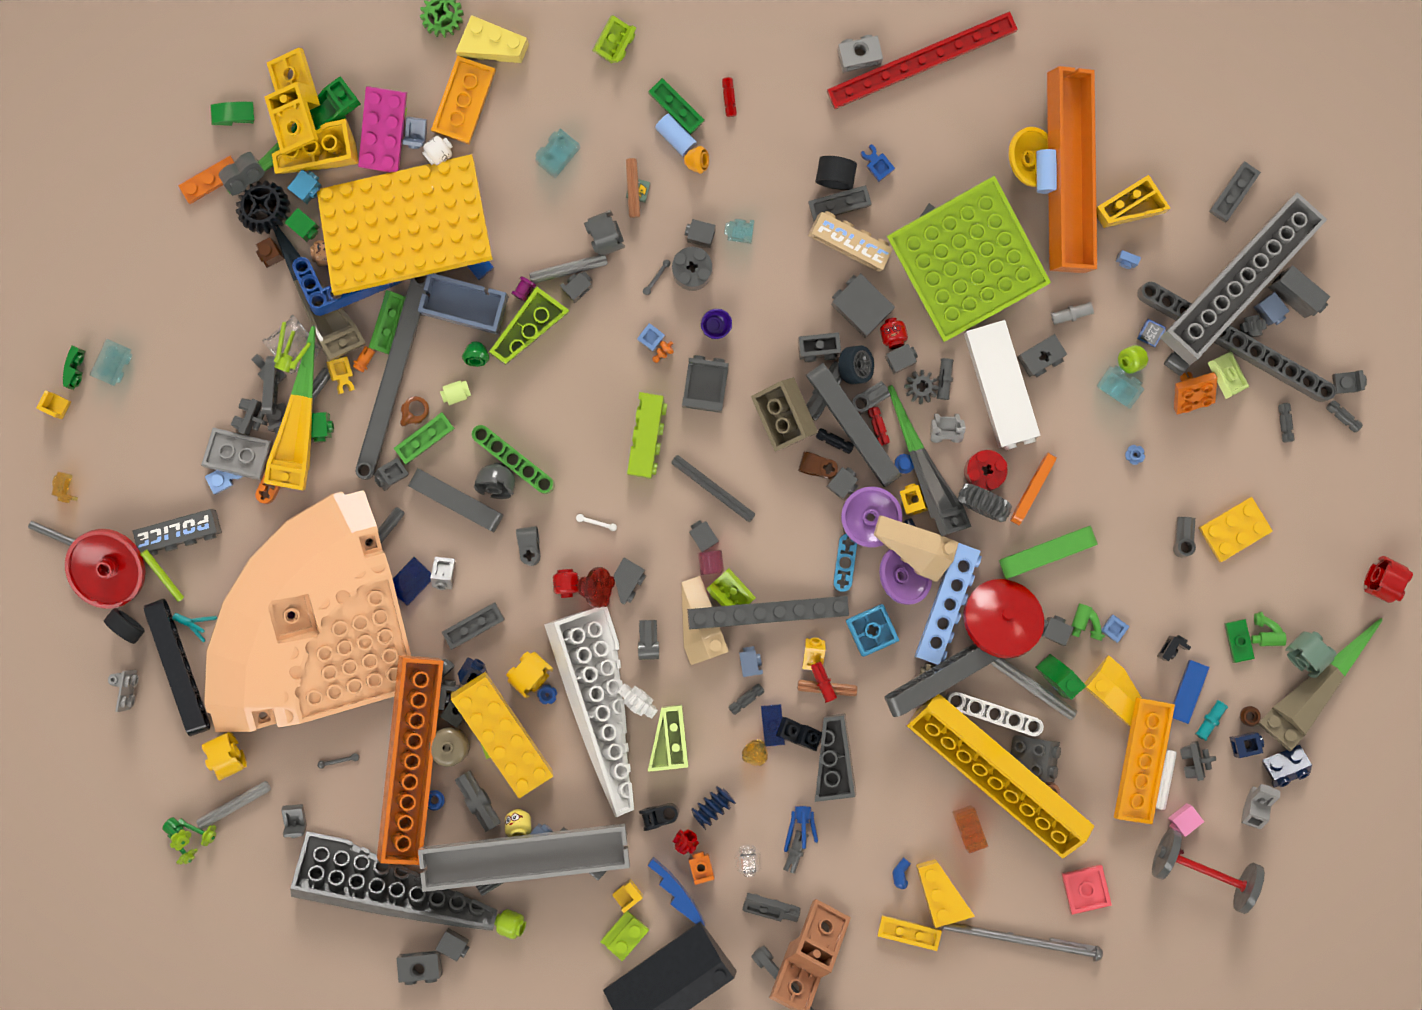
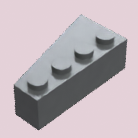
(835, 768)

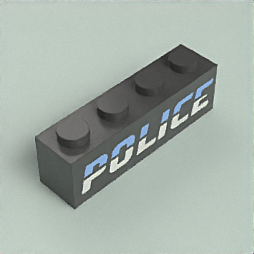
(178, 531)

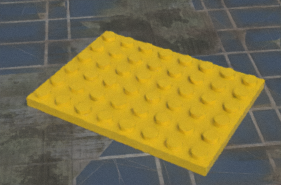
(403, 225)

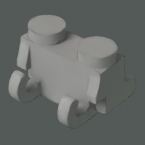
(947, 428)

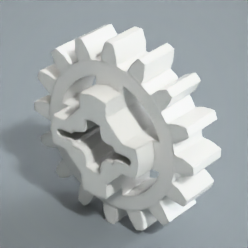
(637, 701)

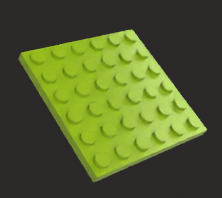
(968, 258)

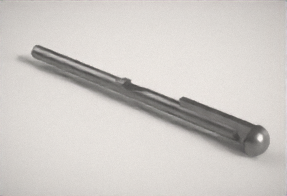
(1053, 944)

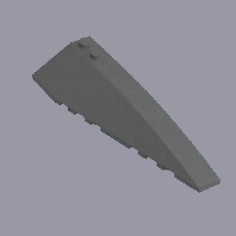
(352, 877)

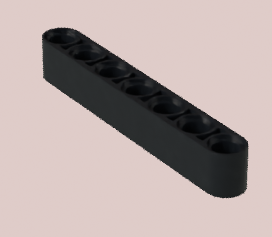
(177, 667)

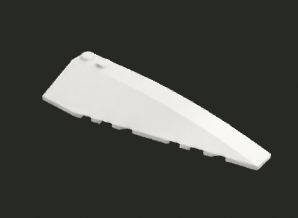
(589, 668)

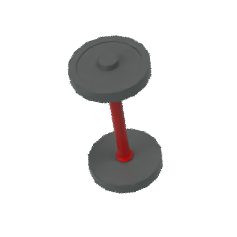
(1247, 887)

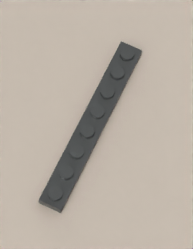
(767, 612)

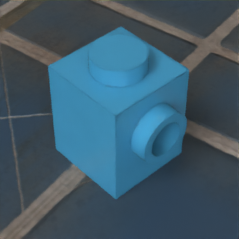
(305, 186)

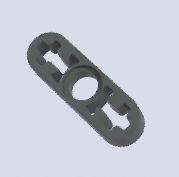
(270, 387)

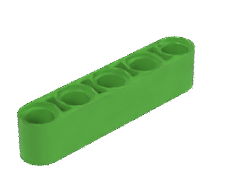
(504, 455)
(1048, 552)

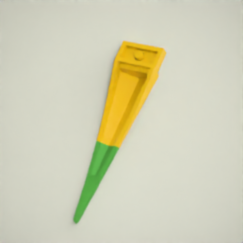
(291, 450)

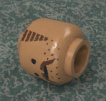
(318, 253)

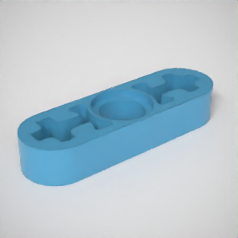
(837, 567)

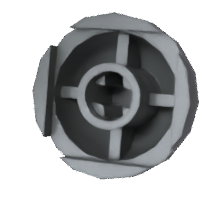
(495, 480)

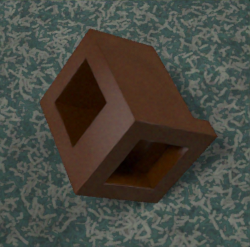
(269, 252)

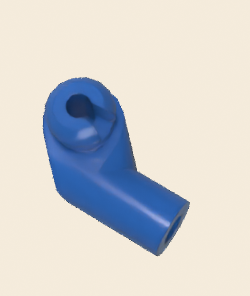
(899, 874)

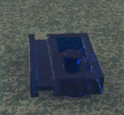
(411, 581)

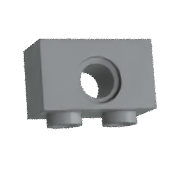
(850, 61)

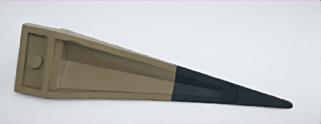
(334, 330)

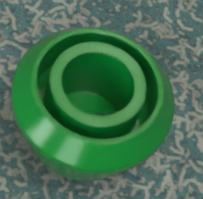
(475, 354)

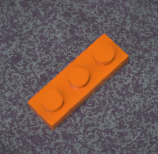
(204, 182)

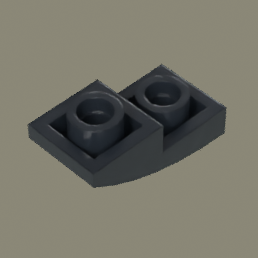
(799, 734)

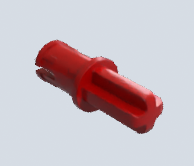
(823, 681)

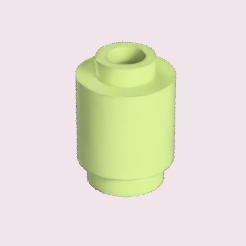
(455, 392)

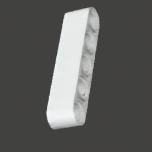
(1003, 717)

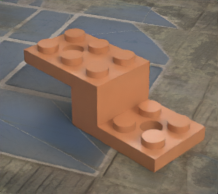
(810, 957)

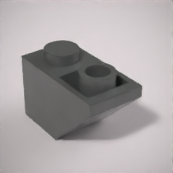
(626, 579)

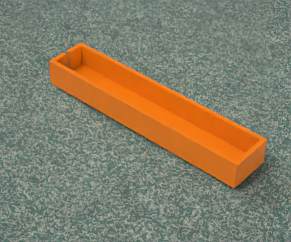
(1074, 202)

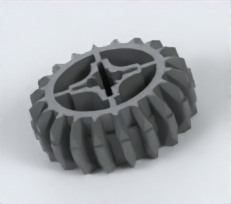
(984, 502)

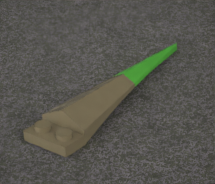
(1298, 711)

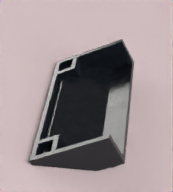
(675, 975)

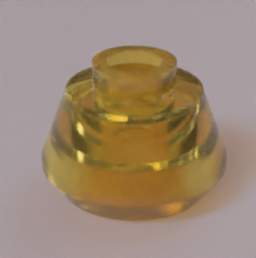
(755, 753)

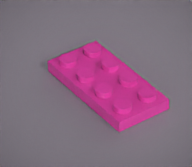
(382, 129)

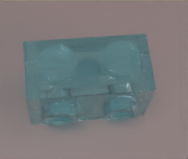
(557, 152)
(1120, 387)

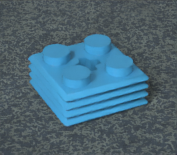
(877, 618)

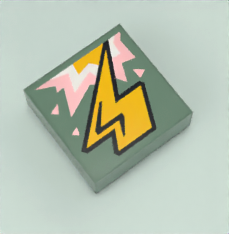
(643, 187)

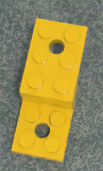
(292, 101)

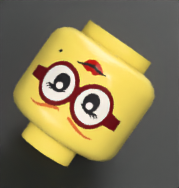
(517, 823)

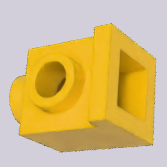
(907, 497)

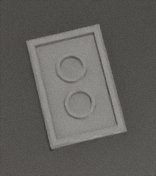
(236, 454)

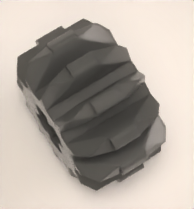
(926, 392)

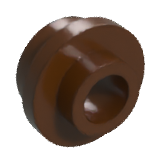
(1255, 719)

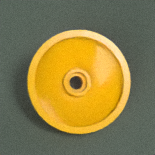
(1023, 153)

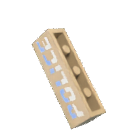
(850, 241)

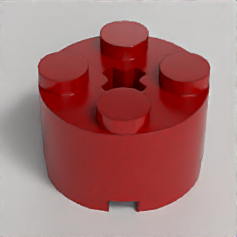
(996, 466)
(1387, 580)

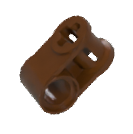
(813, 465)

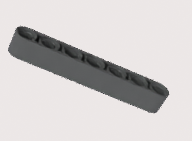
(853, 425)
(937, 679)

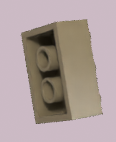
(784, 414)

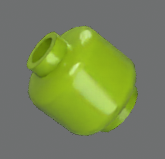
(1133, 359)
(510, 924)

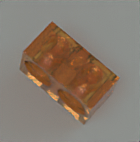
(970, 829)

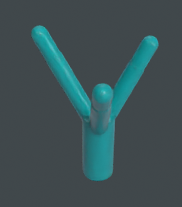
(190, 623)

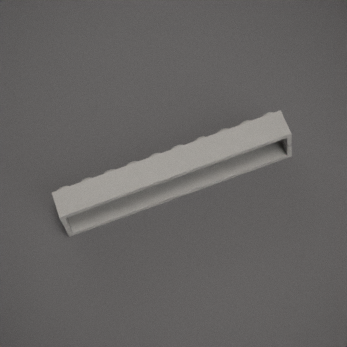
(524, 857)

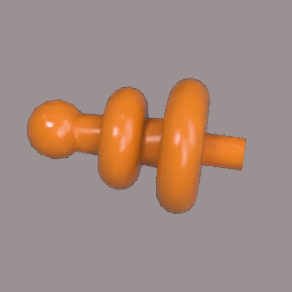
(666, 348)

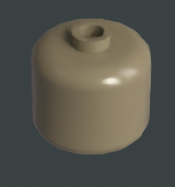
(448, 738)

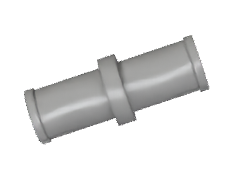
(1072, 313)

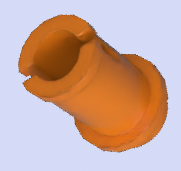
(363, 359)

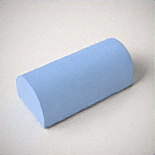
(675, 134)
(1046, 171)

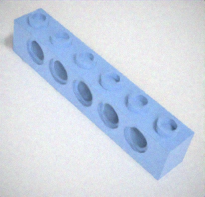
(924, 649)

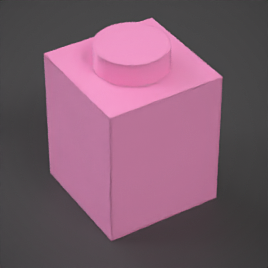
(1185, 820)

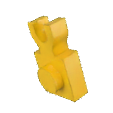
(340, 371)

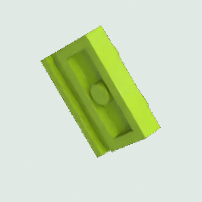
(624, 935)

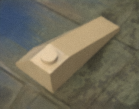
(920, 548)
(704, 642)

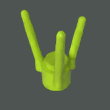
(283, 360)

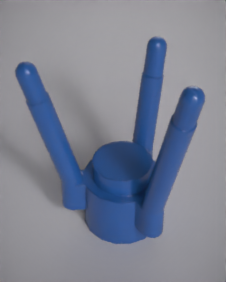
(802, 814)

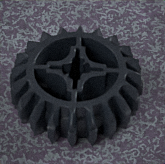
(271, 194)

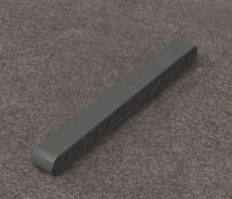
(1243, 350)

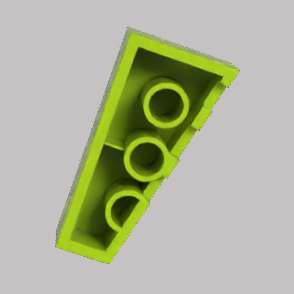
(531, 322)
(646, 435)

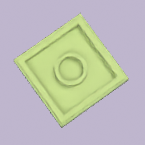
(1228, 374)

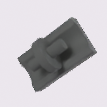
(251, 417)
(1196, 770)

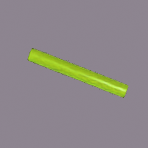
(162, 575)

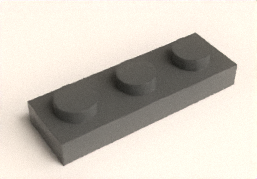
(1234, 192)
(841, 202)
(473, 625)

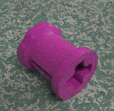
(523, 289)

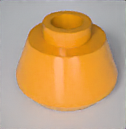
(697, 159)

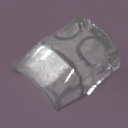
(299, 340)

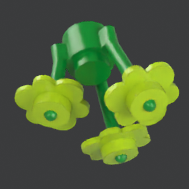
(180, 837)

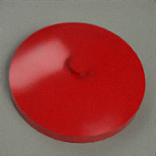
(105, 568)
(1003, 618)

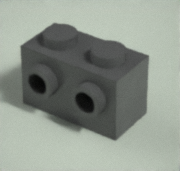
(819, 346)

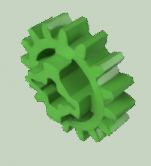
(440, 23)

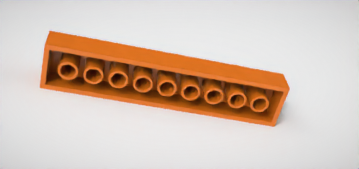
(409, 759)

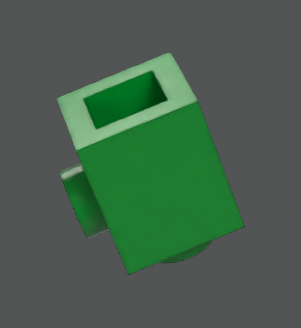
(302, 225)
(321, 427)

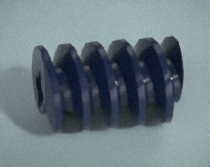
(712, 807)

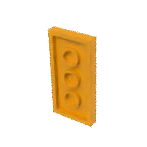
(463, 100)

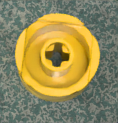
(529, 674)
(224, 756)

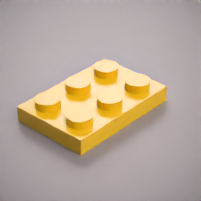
(1235, 529)

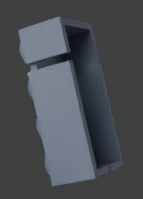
(463, 303)

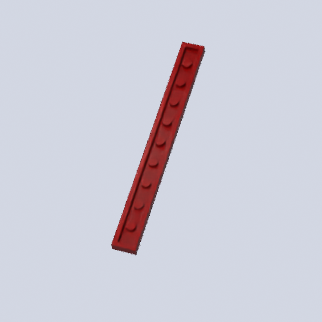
(922, 60)

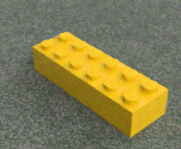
(502, 735)

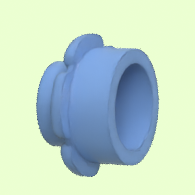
(1130, 454)

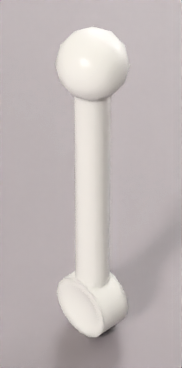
(580, 518)

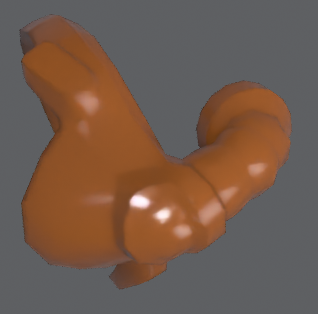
(409, 418)

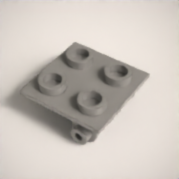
(126, 681)

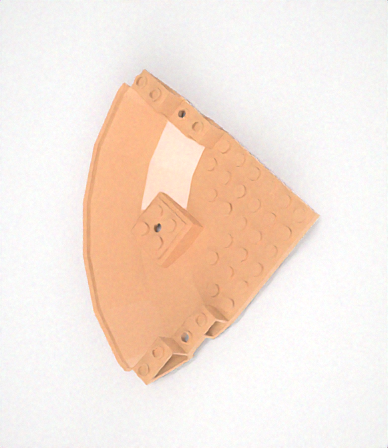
(343, 632)

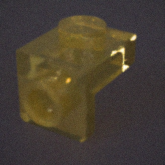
(60, 487)

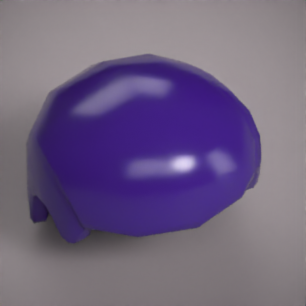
(716, 323)

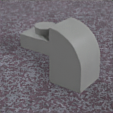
(1258, 805)

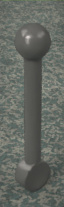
(647, 290)
(354, 757)

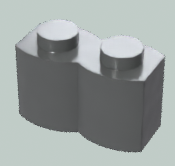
(241, 173)

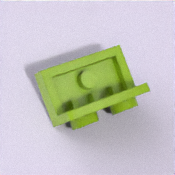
(614, 40)
(730, 590)

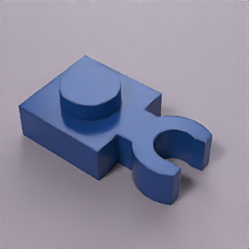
(878, 165)

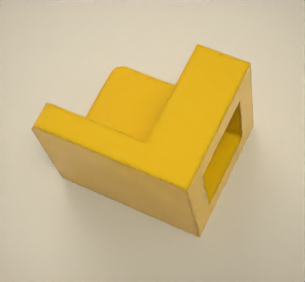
(53, 404)
(627, 895)

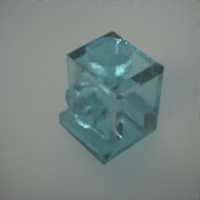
(739, 231)

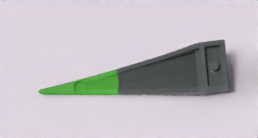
(939, 497)

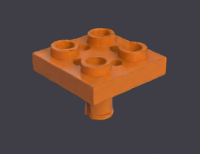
(1194, 392)

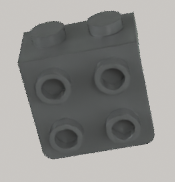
(1037, 756)

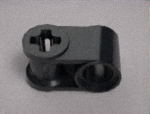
(657, 816)

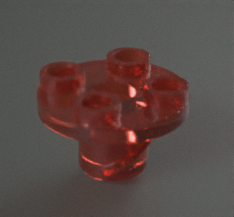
(596, 587)

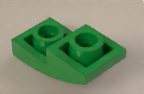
(232, 112)
(72, 376)

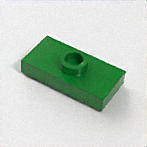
(1239, 641)

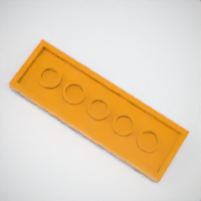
(1144, 761)

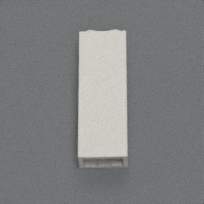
(1002, 385)

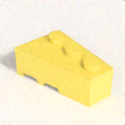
(491, 42)

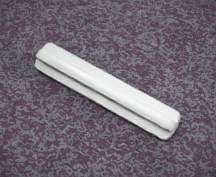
(1166, 778)

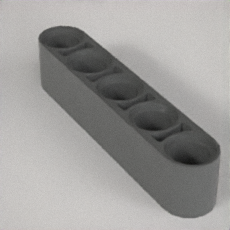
(455, 500)

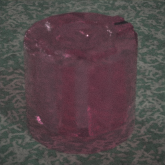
(711, 562)

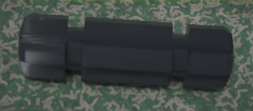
(835, 441)

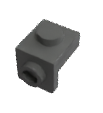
(294, 820)

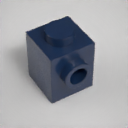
(470, 670)

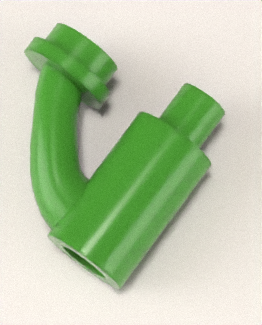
(1081, 619)
(1274, 638)

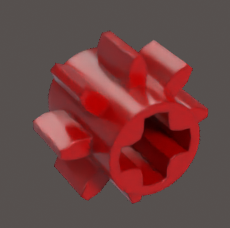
(685, 841)

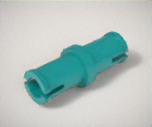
(1211, 720)

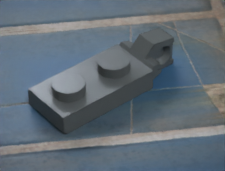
(770, 908)

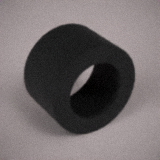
(836, 172)

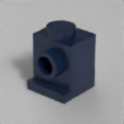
(1255, 746)

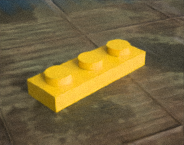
(909, 933)

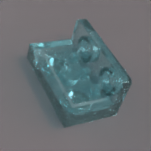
(111, 362)

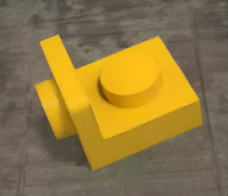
(813, 652)

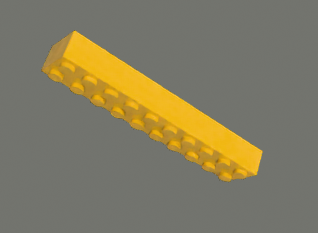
(1000, 776)

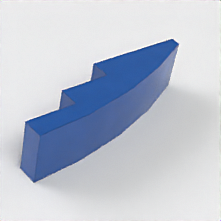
(681, 899)

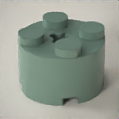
(1310, 653)

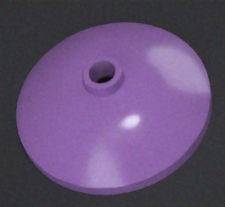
(864, 502)
(906, 589)

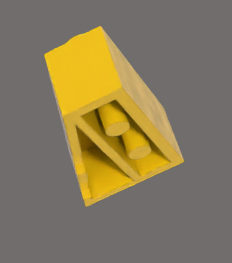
(1133, 204)
(942, 897)

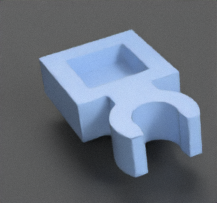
(220, 480)

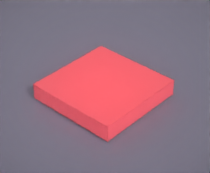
(1086, 889)

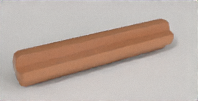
(633, 191)
(839, 689)

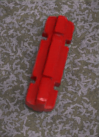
(729, 97)
(878, 425)

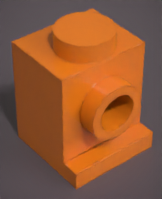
(705, 875)

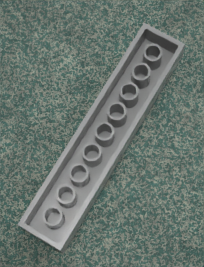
(1243, 279)

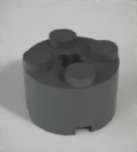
(605, 233)
(697, 258)

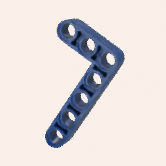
(325, 295)

